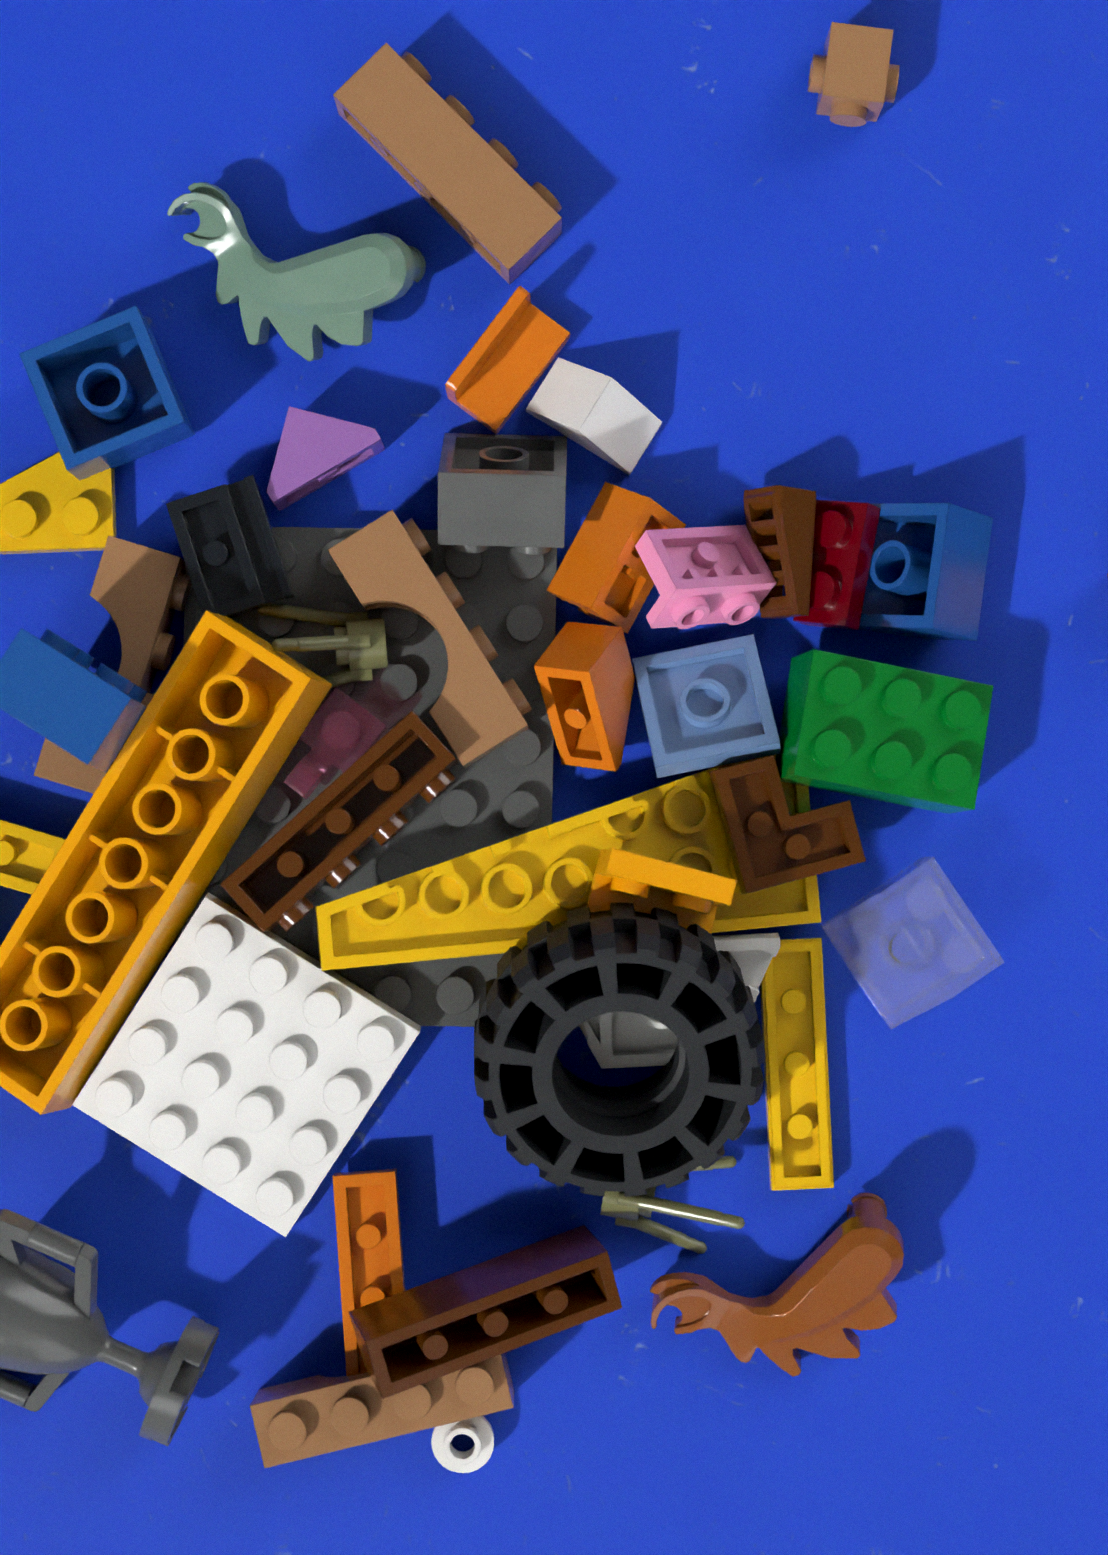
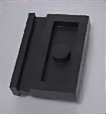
(230, 549)

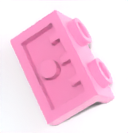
(704, 575)

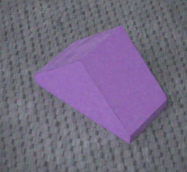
(315, 452)

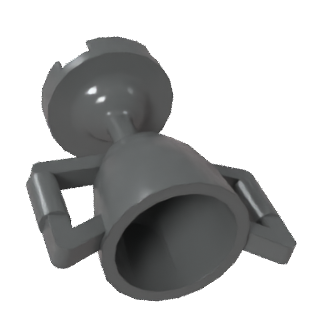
(56, 1328)

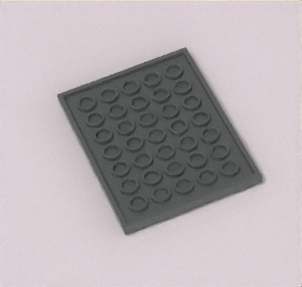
(487, 802)

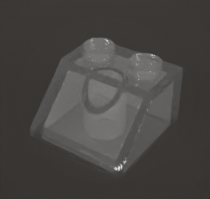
(912, 943)

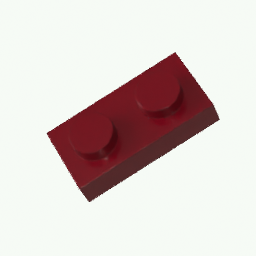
(840, 563)

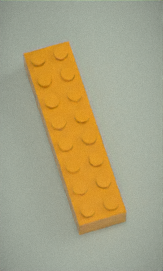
(145, 854)

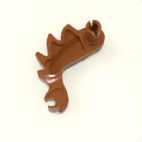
(814, 1307)

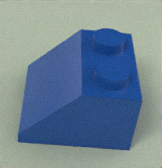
(927, 571)

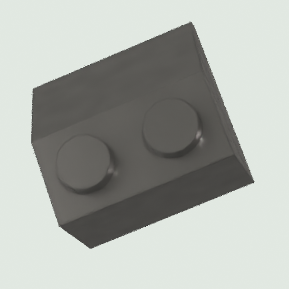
(502, 492)

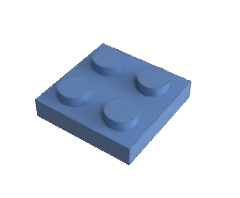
(706, 706)

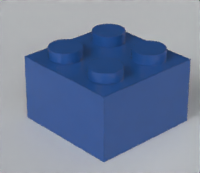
(107, 394)
(57, 696)

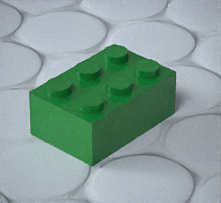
(883, 732)

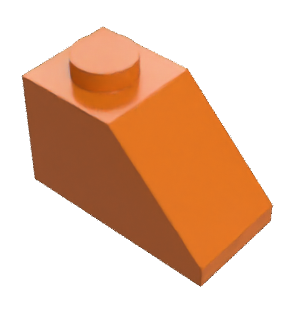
(587, 693)

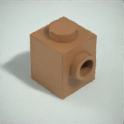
(854, 74)

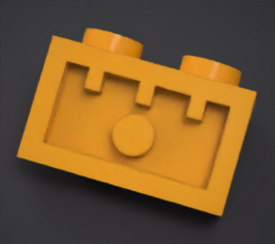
(660, 884)

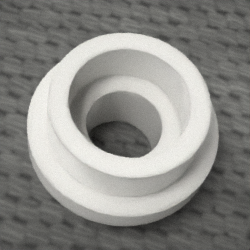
(467, 1461)

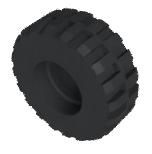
(632, 1132)

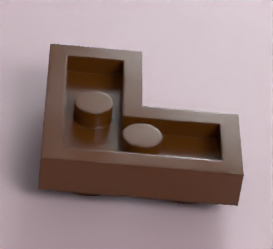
(770, 843)

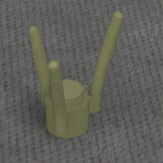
(357, 643)
(631, 1209)

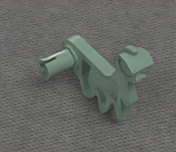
(305, 294)

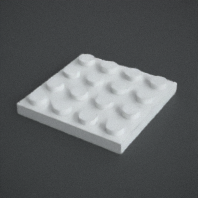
(247, 1065)

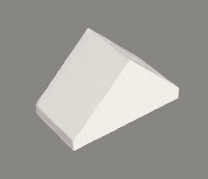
(595, 413)

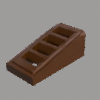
(783, 530)

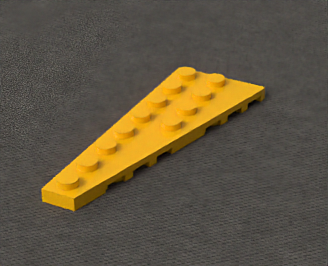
(504, 890)

